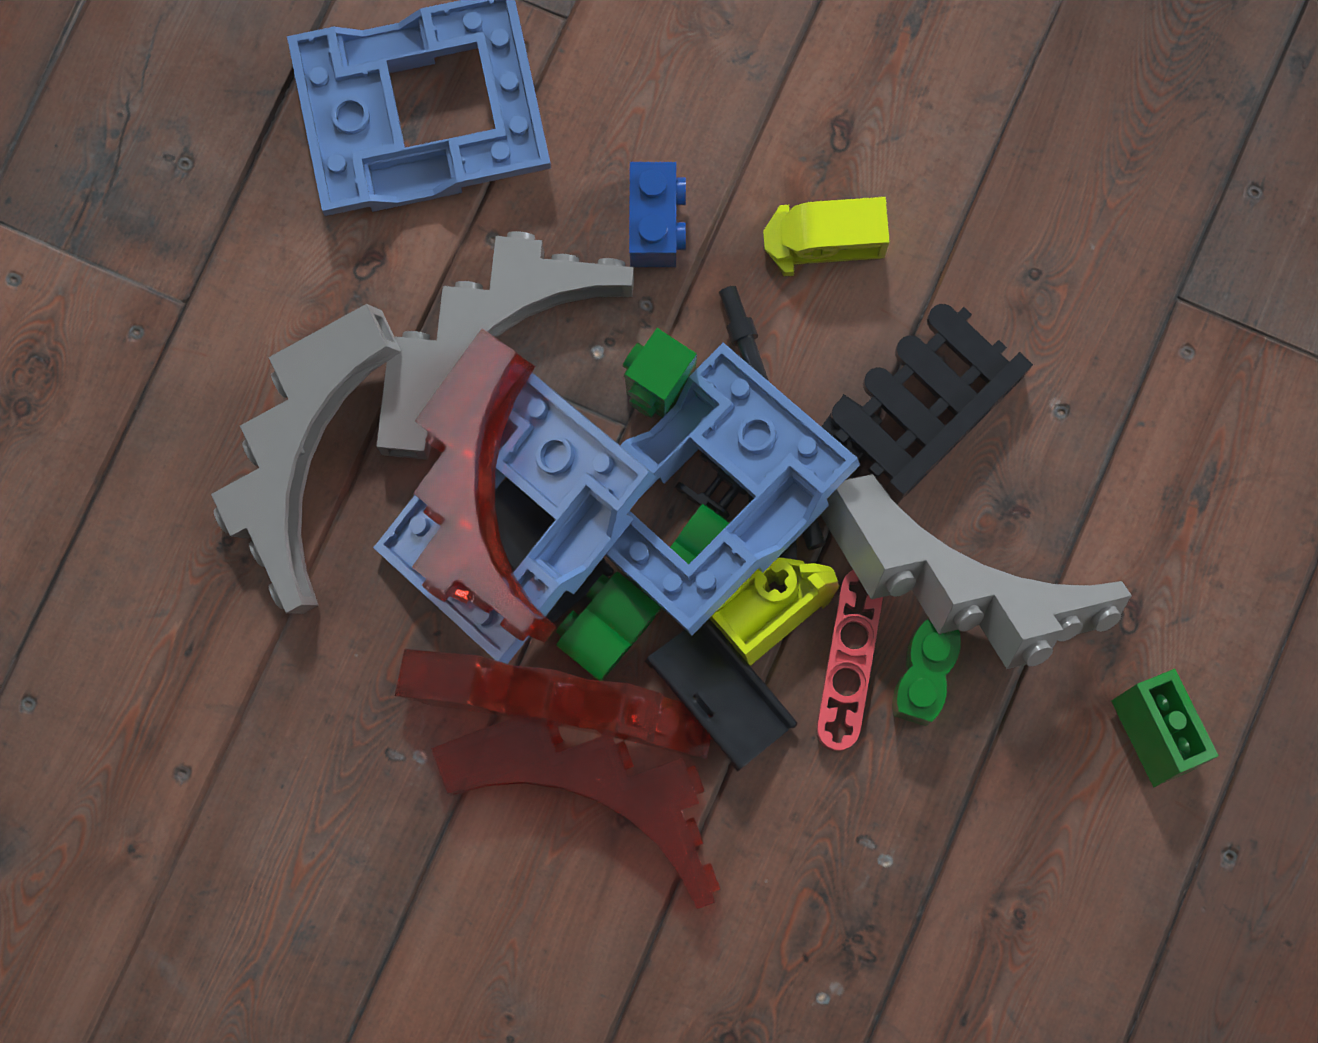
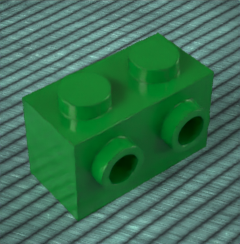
(657, 373)
(1164, 727)

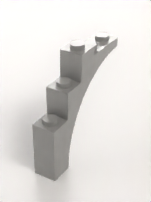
(519, 288)
(268, 502)
(956, 592)

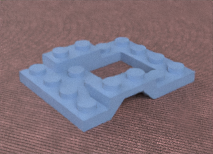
(355, 116)
(766, 449)
(567, 471)

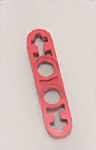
(856, 660)

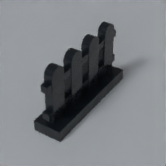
(918, 421)

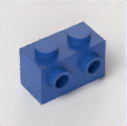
(652, 214)

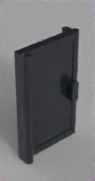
(521, 527)
(740, 705)

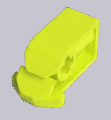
(827, 232)
(761, 617)

